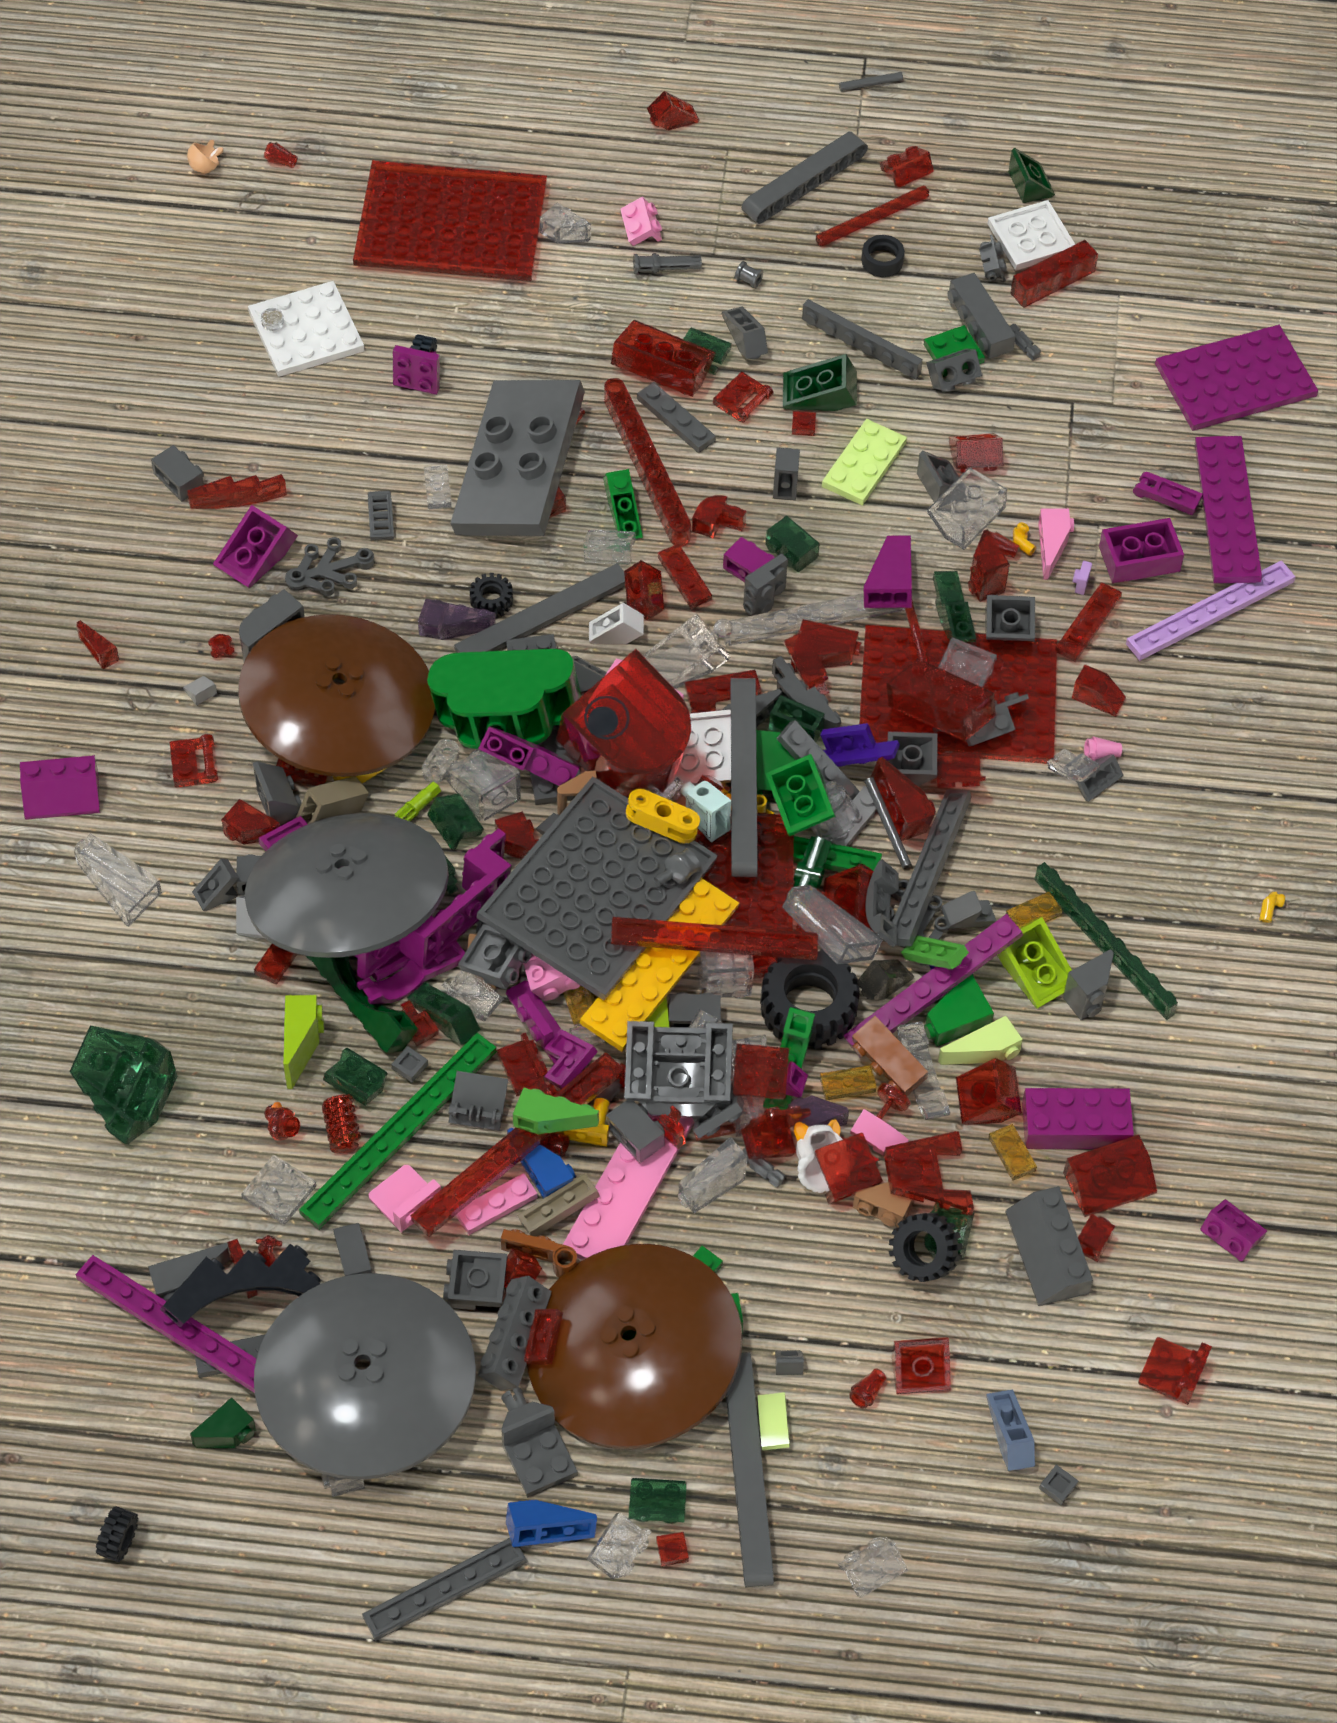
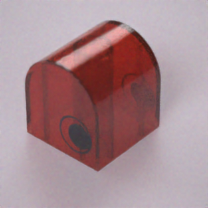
(628, 728)

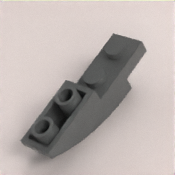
(797, 691)

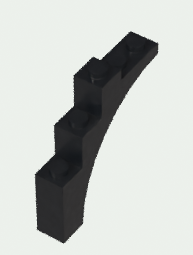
(250, 1273)

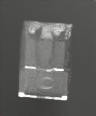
(485, 783)

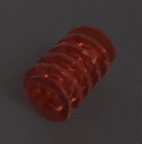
(341, 1124)

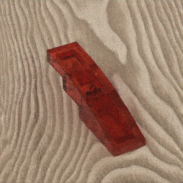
(227, 493)

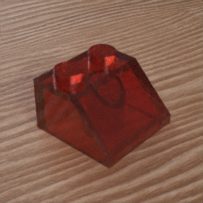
(976, 451)
(988, 568)
(988, 1093)

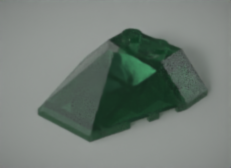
(125, 1079)

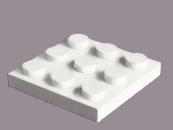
(1030, 234)
(707, 748)

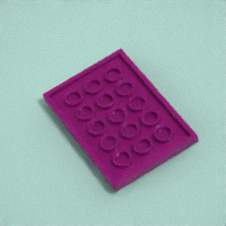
(1236, 377)

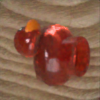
(281, 1121)

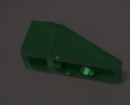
(447, 1013)

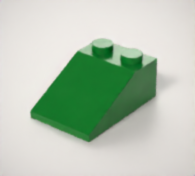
(800, 794)

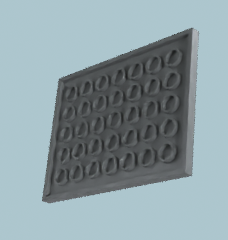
(580, 877)

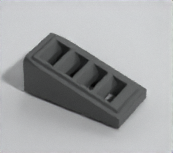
(380, 501)

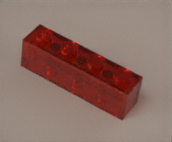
(1054, 273)

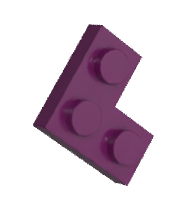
(572, 1057)

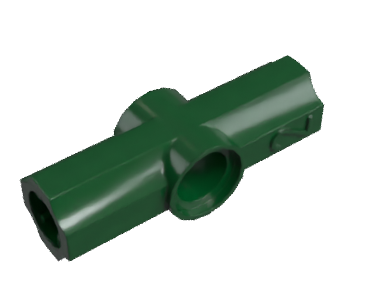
(811, 869)

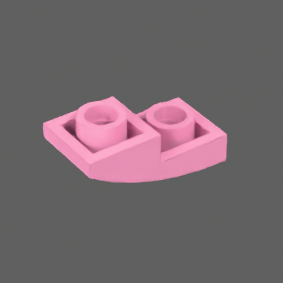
(877, 1132)

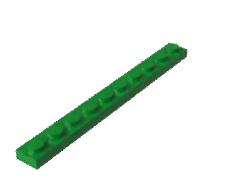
(395, 1133)

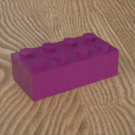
(1076, 1117)

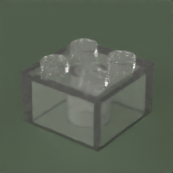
(725, 974)

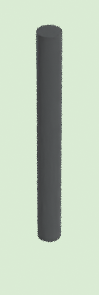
(888, 823)

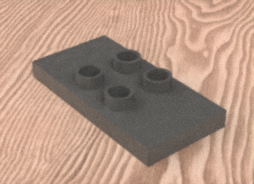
(518, 458)

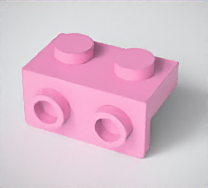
(641, 221)

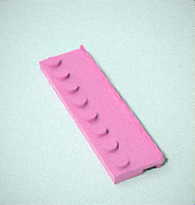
(624, 1197)

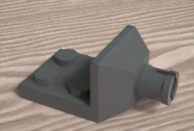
(534, 1444)

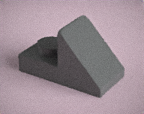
(216, 886)
(968, 912)

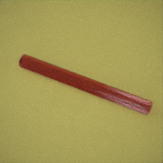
(872, 216)

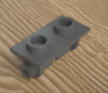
(991, 252)

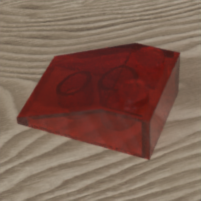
(904, 800)

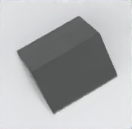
(935, 474)

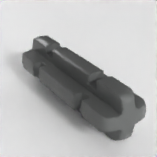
(1025, 343)
(766, 1170)

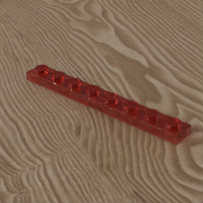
(714, 938)

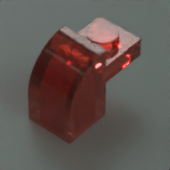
(716, 512)

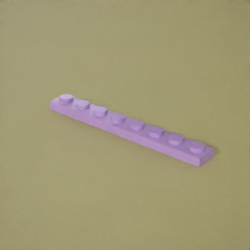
(1208, 611)

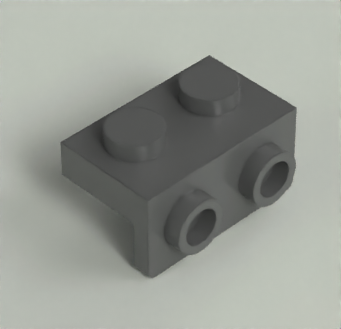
(718, 1115)

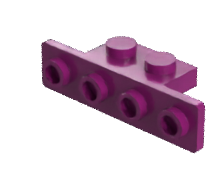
(534, 1013)

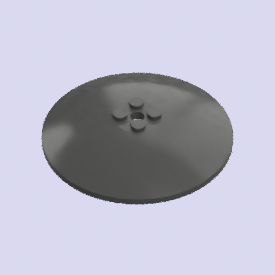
(380, 895)
(370, 1418)

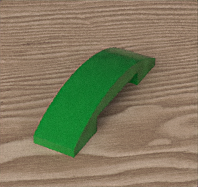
(796, 1038)

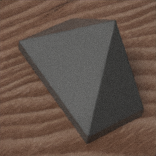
(587, 673)
(1102, 778)

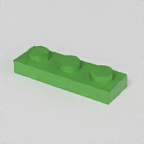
(935, 952)

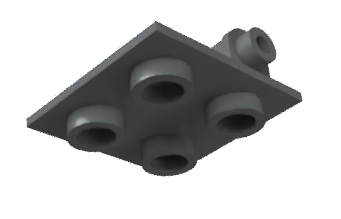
(478, 1100)

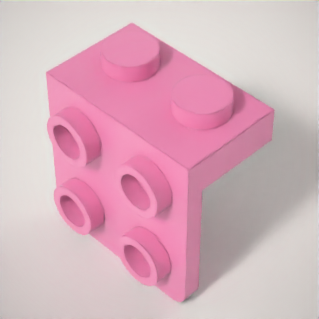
(546, 980)
(402, 1195)

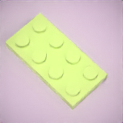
(864, 462)

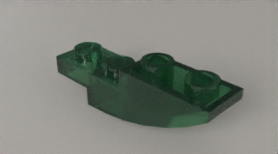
(951, 608)

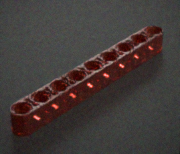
(647, 462)

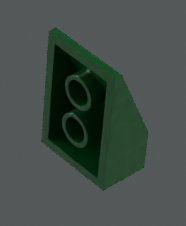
(821, 386)

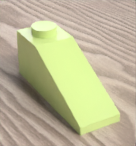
(992, 1041)

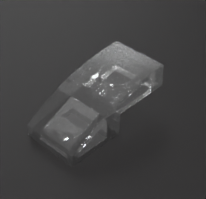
(1072, 766)

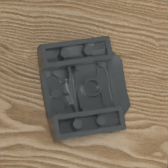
(678, 1067)

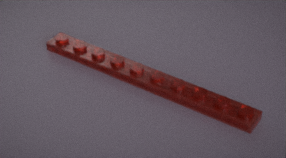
(509, 1151)

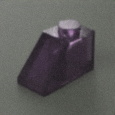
(821, 1111)

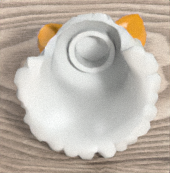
(808, 1140)

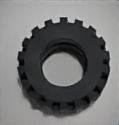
(905, 1252)

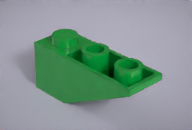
(622, 502)

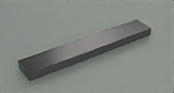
(443, 1588)

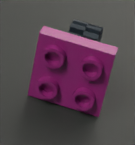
(418, 365)

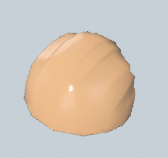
(203, 157)

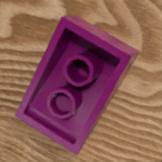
(254, 547)

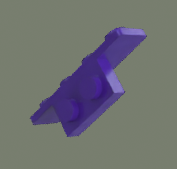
(856, 745)

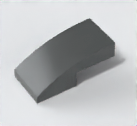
(352, 1250)

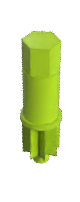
(417, 803)

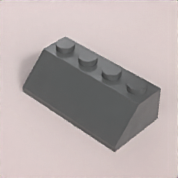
(1049, 1247)

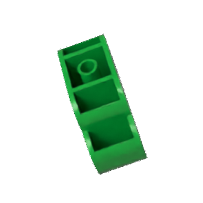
(504, 690)

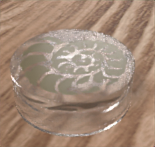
(272, 319)

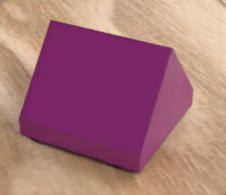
(795, 1080)

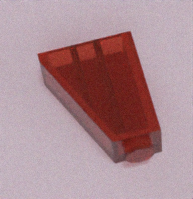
(833, 644)

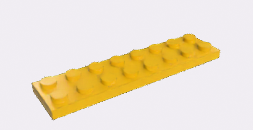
(655, 970)

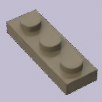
(558, 1205)

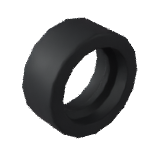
(885, 243)

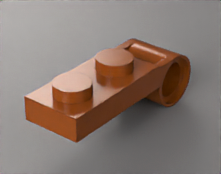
(541, 1248)

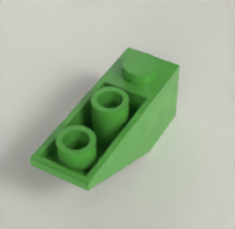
(549, 1114)

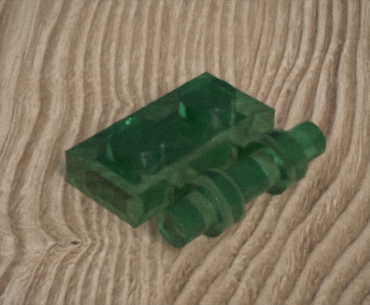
(712, 343)

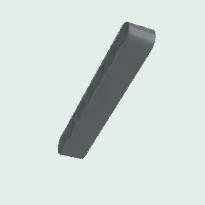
(804, 177)

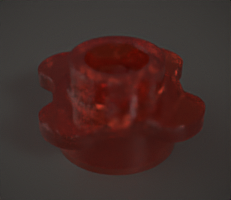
(220, 640)

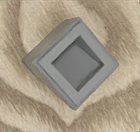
(200, 690)

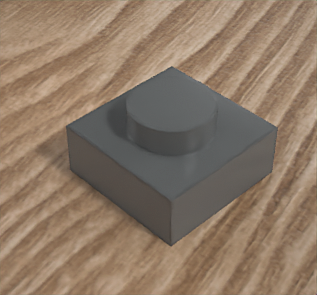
(409, 1064)
(1058, 1484)

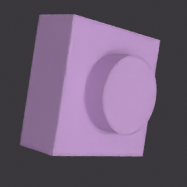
(1081, 577)

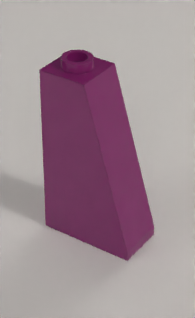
(891, 575)

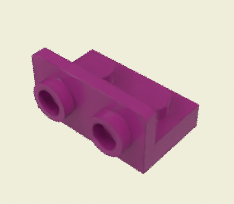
(1232, 1229)

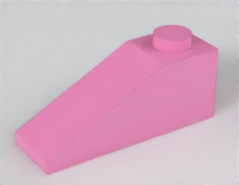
(1054, 535)

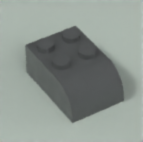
(262, 620)

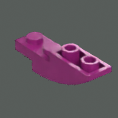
(527, 756)

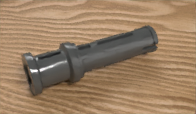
(655, 263)

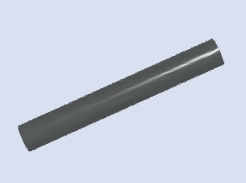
(870, 81)

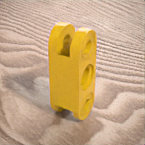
(679, 821)

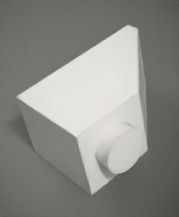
(617, 626)

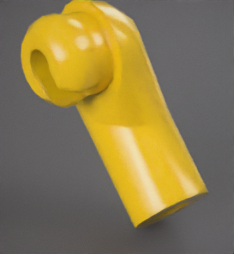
(1020, 537)
(1268, 905)

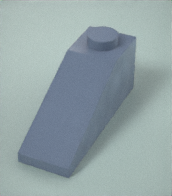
(1011, 1430)

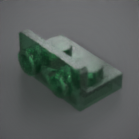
(454, 819)

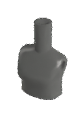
(679, 868)

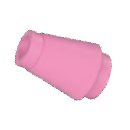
(1097, 748)

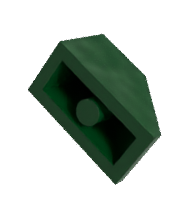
(224, 1428)

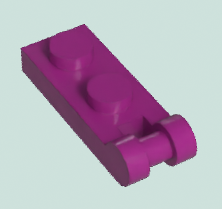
(1168, 493)

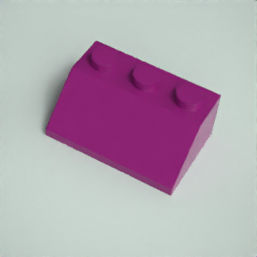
(60, 787)

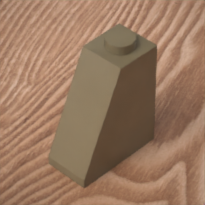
(333, 799)

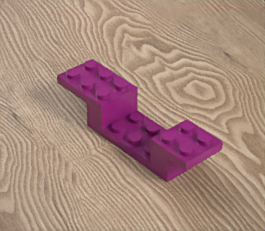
(482, 875)

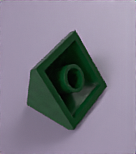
(1029, 177)

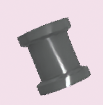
(749, 274)

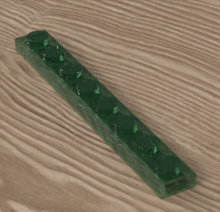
(1104, 939)

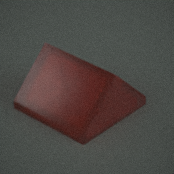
(921, 1365)

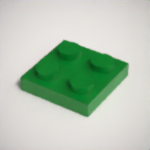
(951, 342)

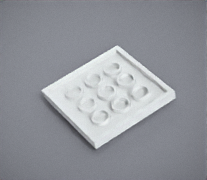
(313, 330)

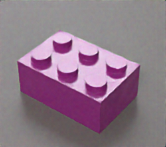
(1141, 550)

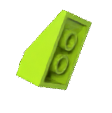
(1036, 963)
(301, 1034)

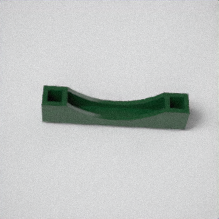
(388, 1026)

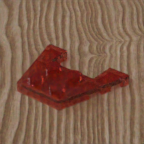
(916, 1174)

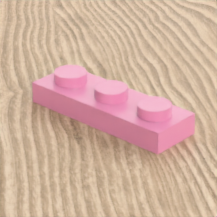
(497, 1204)

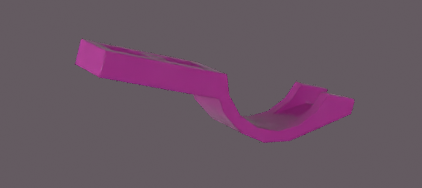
(410, 977)

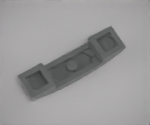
(882, 885)

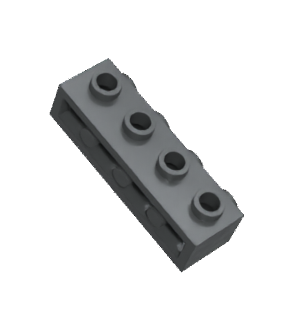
(981, 315)
(504, 1358)

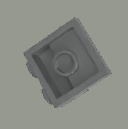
(764, 584)
(494, 958)
(475, 1279)

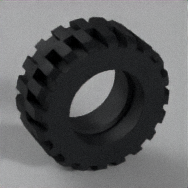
(821, 973)

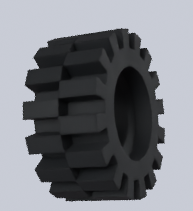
(492, 584)
(117, 1534)

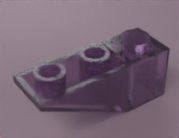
(448, 620)

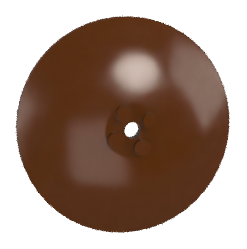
(332, 727)
(661, 1379)

